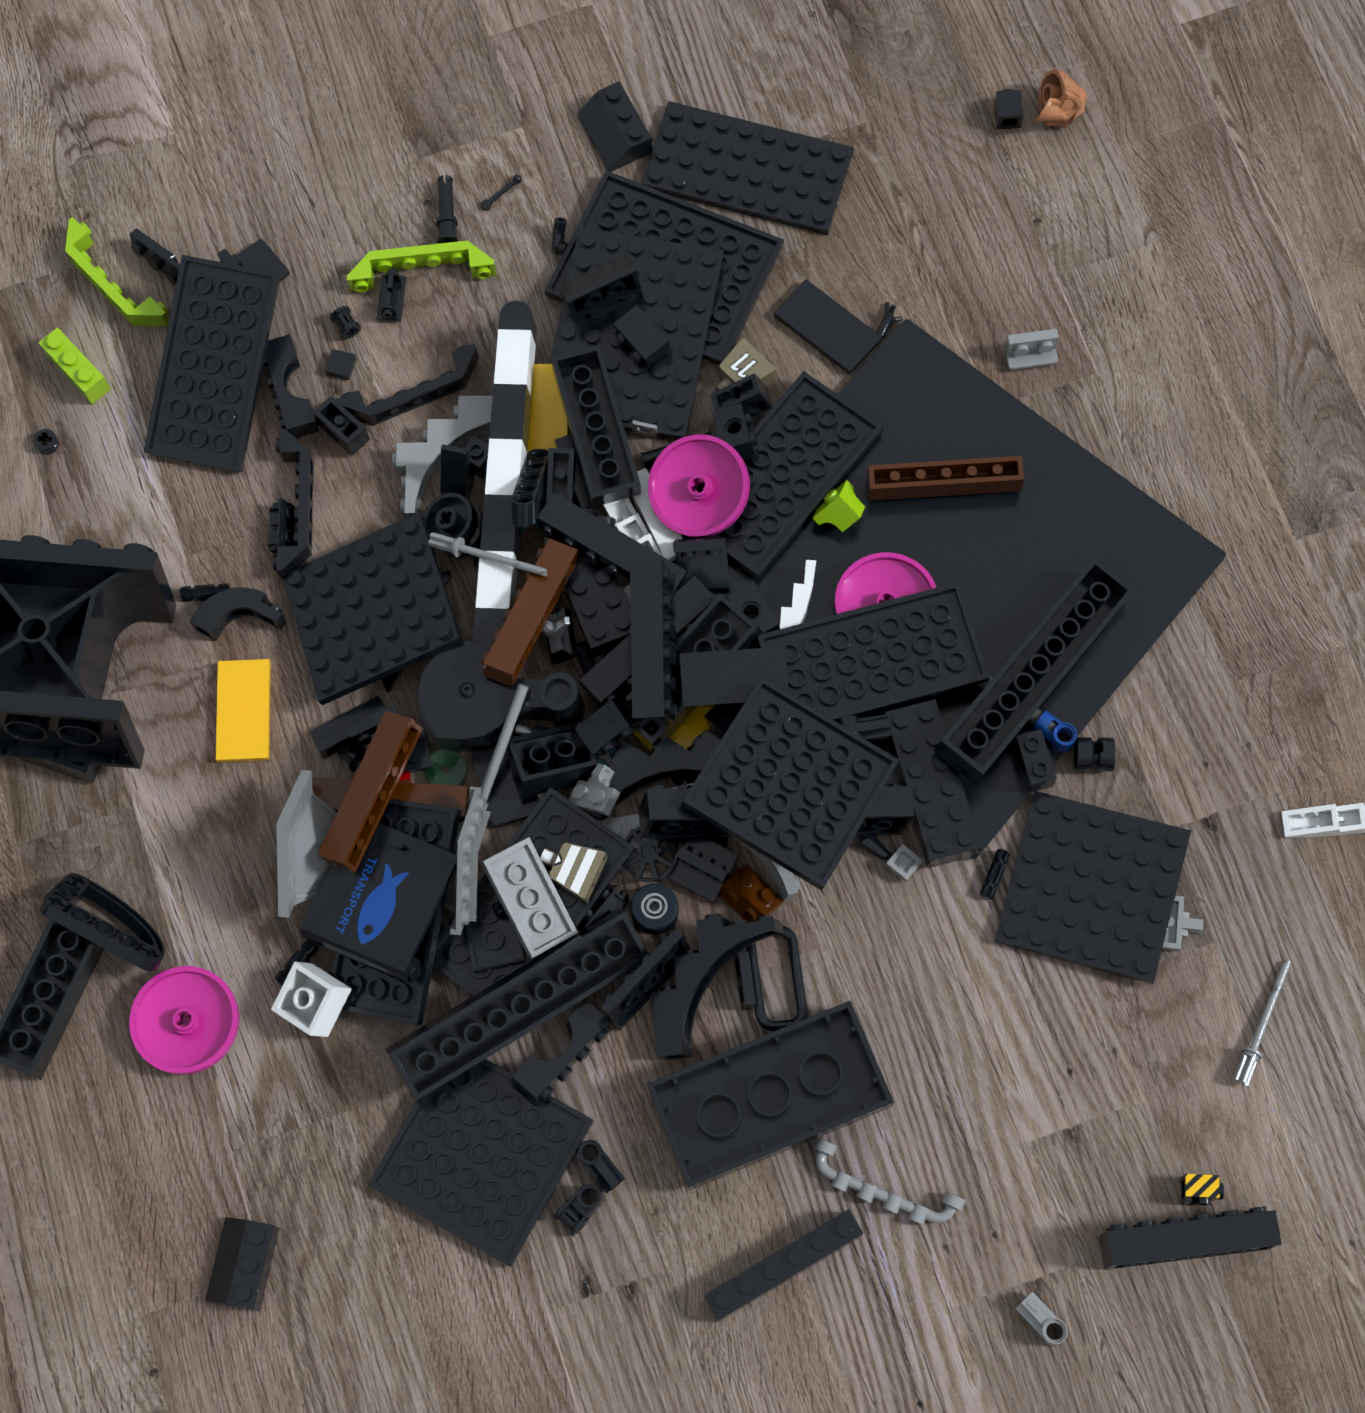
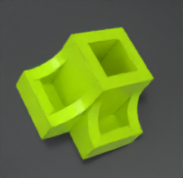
(840, 507)

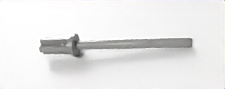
(457, 547)
(1251, 1055)

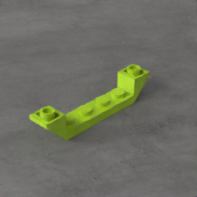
(362, 275)
(146, 314)

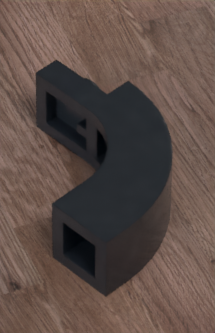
(231, 604)

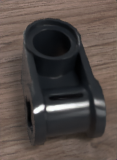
(578, 1209)

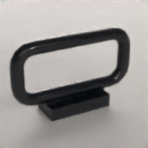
(751, 989)

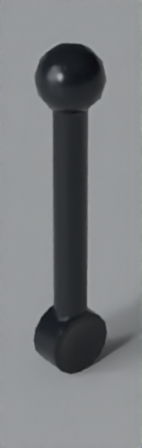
(486, 204)

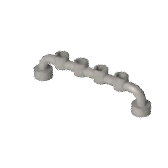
(891, 1201)

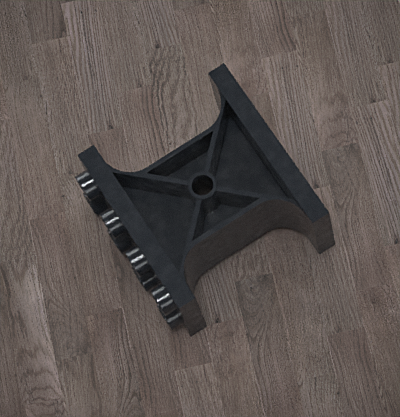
(58, 641)

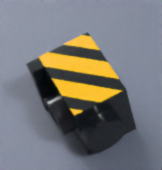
(1201, 1189)

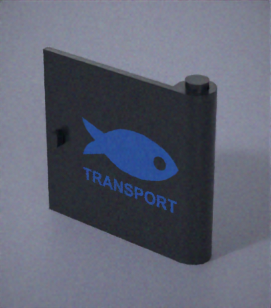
(384, 906)

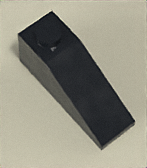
(456, 471)

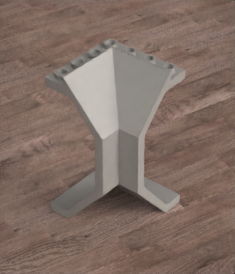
(306, 823)

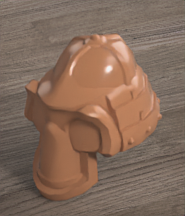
(1060, 99)

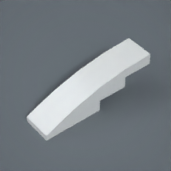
(630, 523)
(661, 534)
(800, 599)
(1324, 821)

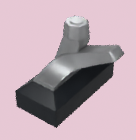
(560, 636)

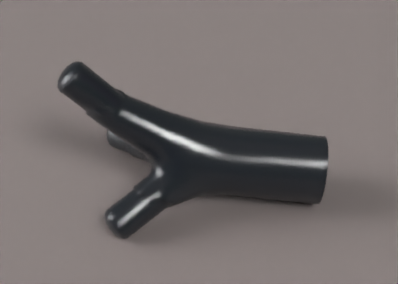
(888, 320)

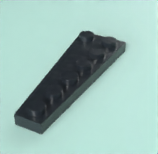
(157, 256)

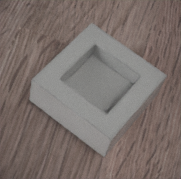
(903, 862)

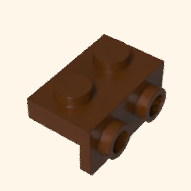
(749, 895)

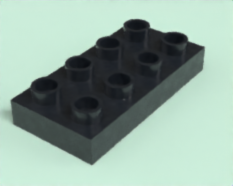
(770, 1095)

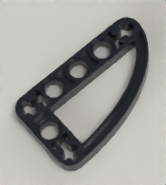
(61, 908)

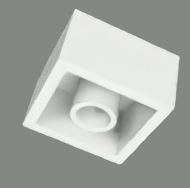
(311, 999)

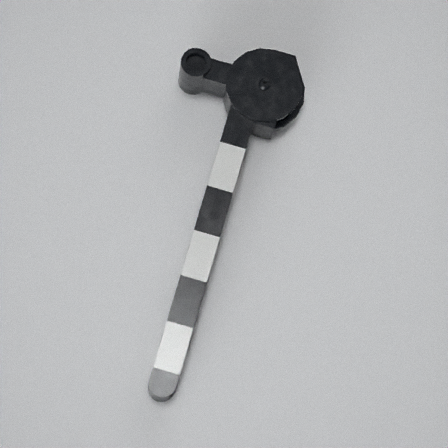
(453, 695)

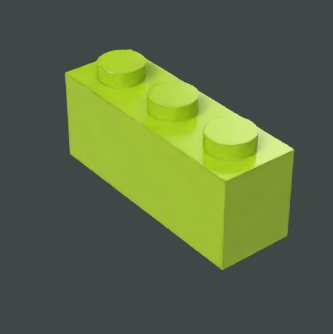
(74, 365)

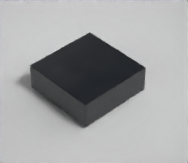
(340, 364)

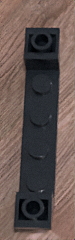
(425, 392)
(294, 556)

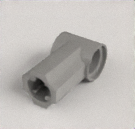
(1041, 1317)

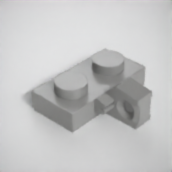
(596, 793)
(1180, 925)

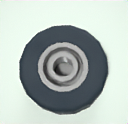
(654, 918)

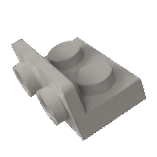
(1032, 349)

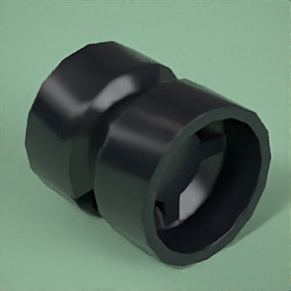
(1094, 754)

